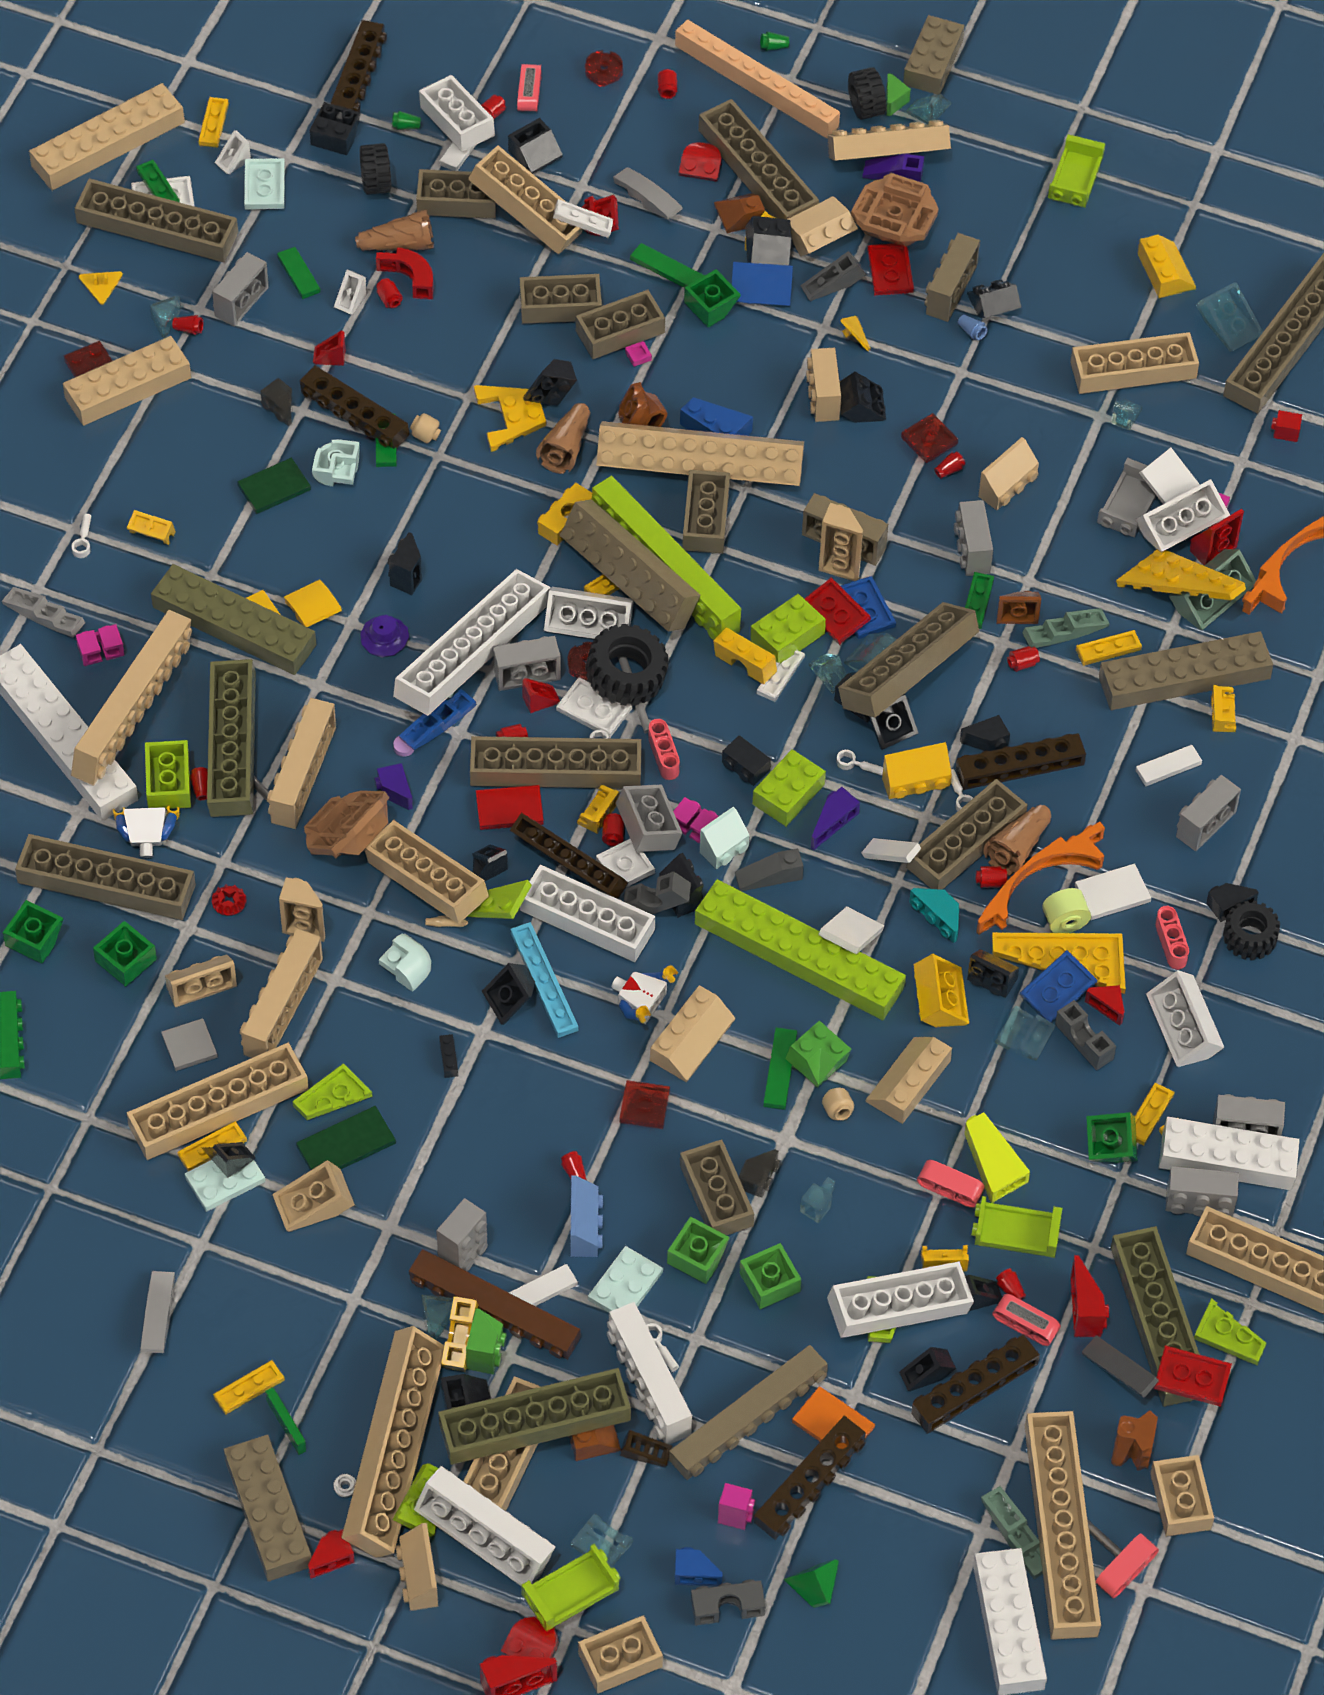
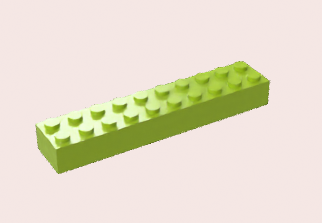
(715, 607)
(799, 949)

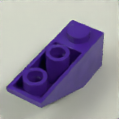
(904, 165)

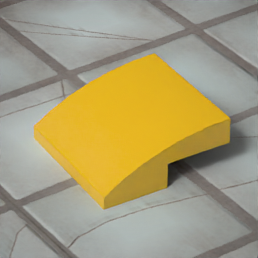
(312, 603)

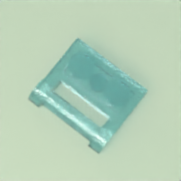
(588, 1537)

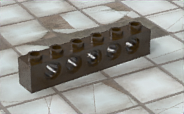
(359, 65)
(354, 407)
(1072, 756)
(569, 856)
(932, 1417)
(845, 1432)

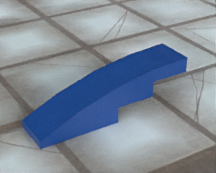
(437, 722)

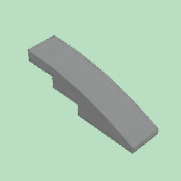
(650, 194)
(43, 612)
(157, 1312)

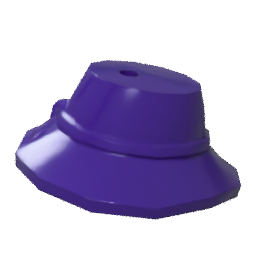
(384, 641)

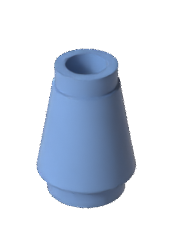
(973, 327)

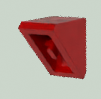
(331, 351)
(538, 695)
(1107, 1001)

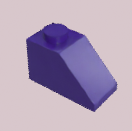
(394, 783)

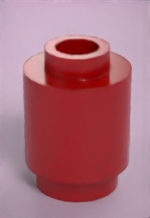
(667, 83)
(494, 105)
(389, 293)
(1023, 658)
(512, 731)
(613, 829)
(991, 876)

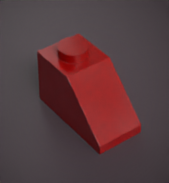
(330, 1554)

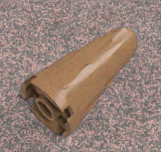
(407, 232)
(563, 442)
(1016, 840)

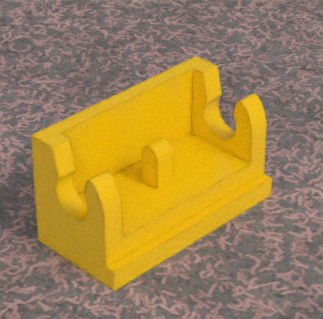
(151, 526)
(1223, 709)
(601, 805)
(940, 1257)

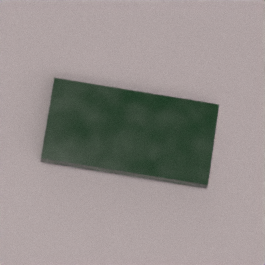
(347, 1140)

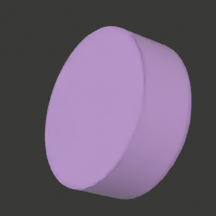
(402, 748)

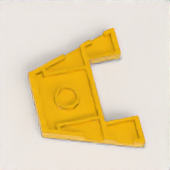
(519, 415)

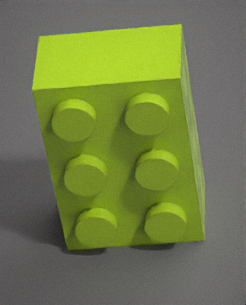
(788, 628)
(167, 774)
(788, 787)

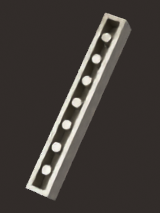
(748, 1412)

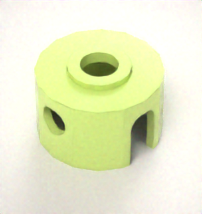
(1064, 907)

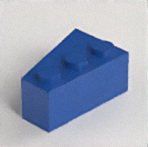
(709, 417)

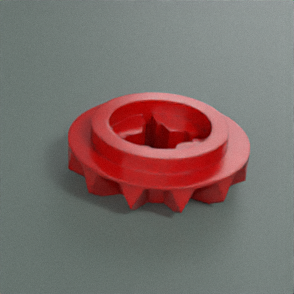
(229, 908)

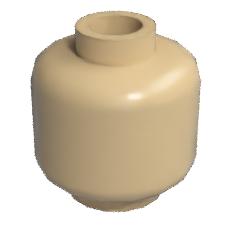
(425, 428)
(838, 1104)

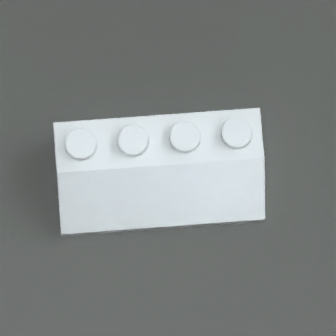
(1183, 516)
(585, 612)
(1184, 1019)

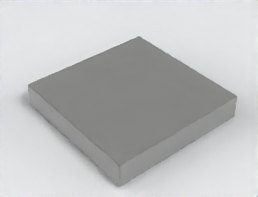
(189, 1044)

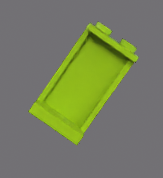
(1076, 171)
(1017, 1228)
(571, 1588)

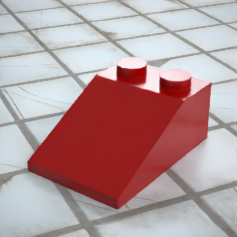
(1217, 538)
(1088, 1302)
(516, 1674)

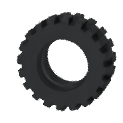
(620, 685)

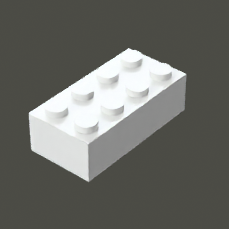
(457, 113)

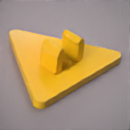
(101, 284)
(854, 328)

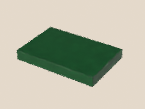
(274, 485)

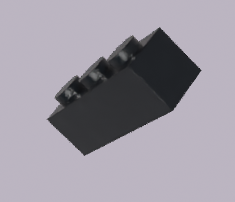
(448, 1055)

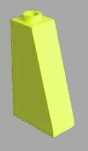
(995, 1159)

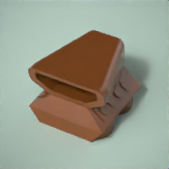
(641, 407)
(1134, 1440)

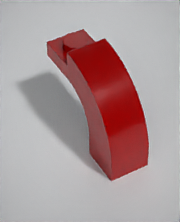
(413, 266)

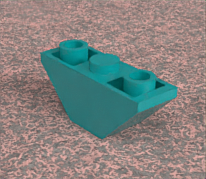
(938, 909)

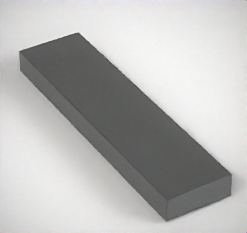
(1120, 1366)

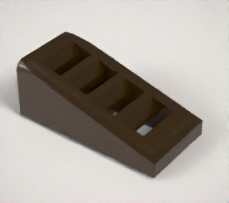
(647, 1442)

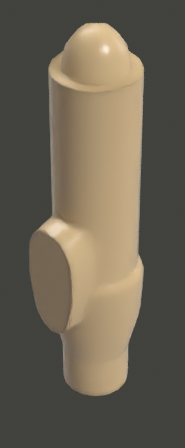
(444, 921)

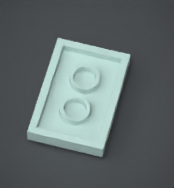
(264, 183)
(215, 1188)
(625, 1281)

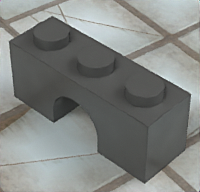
(669, 892)
(1074, 1025)
(746, 1596)

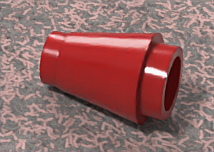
(188, 324)
(952, 463)
(199, 780)
(573, 1164)
(1010, 1284)

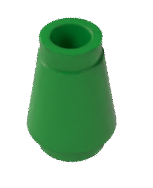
(773, 41)
(403, 121)

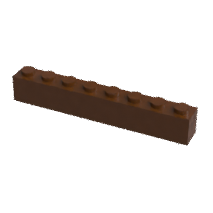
(514, 1313)

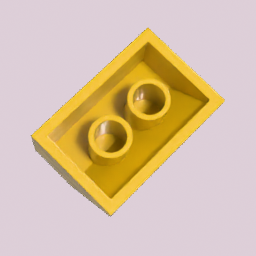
(1164, 266)
(916, 771)
(940, 992)

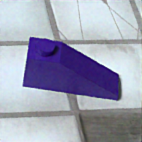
(837, 812)

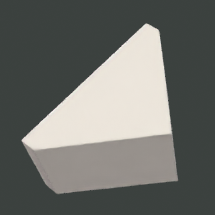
(234, 153)
(351, 292)

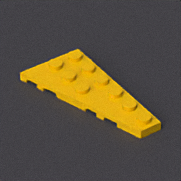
(1174, 574)
(1097, 952)

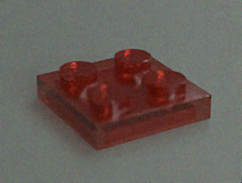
(87, 358)
(929, 438)
(644, 1104)

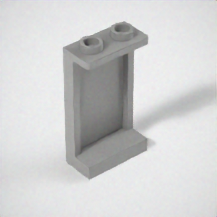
(1128, 500)

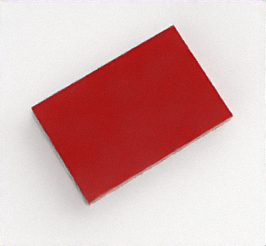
(890, 269)
(839, 609)
(503, 806)
(1193, 1376)

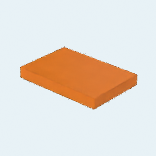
(823, 1412)

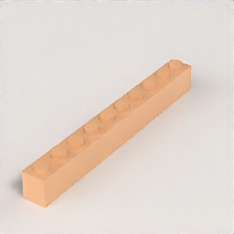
(757, 78)

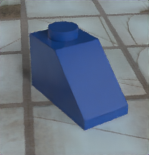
(695, 1569)

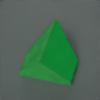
(815, 1583)

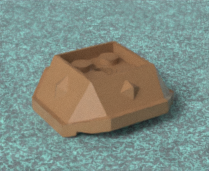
(895, 210)
(347, 823)

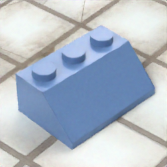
(585, 1218)

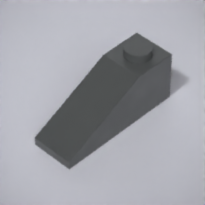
(834, 277)
(772, 870)

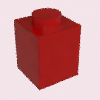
(1287, 426)

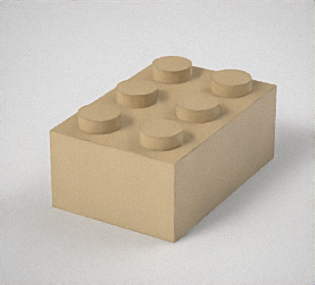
(824, 384)
(1182, 1495)
(620, 1654)

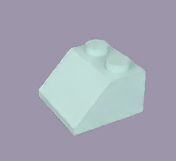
(724, 838)

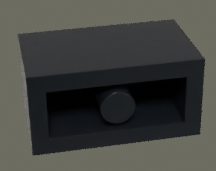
(746, 760)

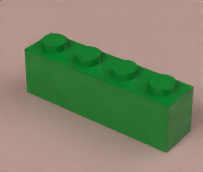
(10, 1042)

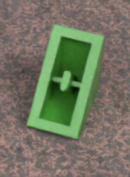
(897, 94)

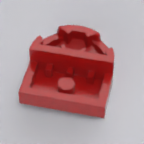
(701, 161)
(604, 206)
(530, 1639)

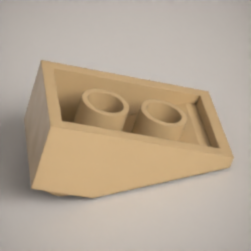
(313, 1197)

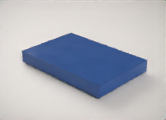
(762, 283)
(871, 600)
(1058, 986)

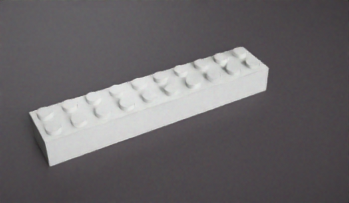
(471, 642)
(59, 729)

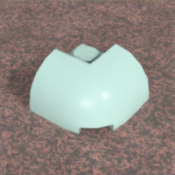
(336, 462)
(407, 961)

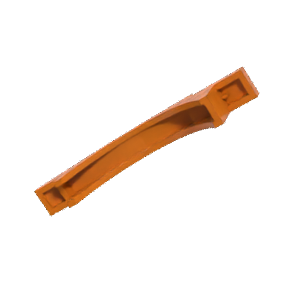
(1268, 585)
(1074, 851)

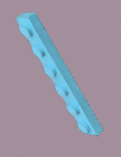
(545, 980)

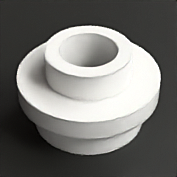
(341, 1480)

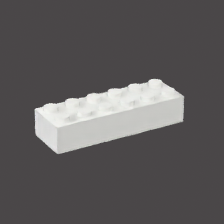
(588, 913)
(1254, 1155)
(900, 1299)
(649, 1374)
(484, 1527)
(1009, 1621)

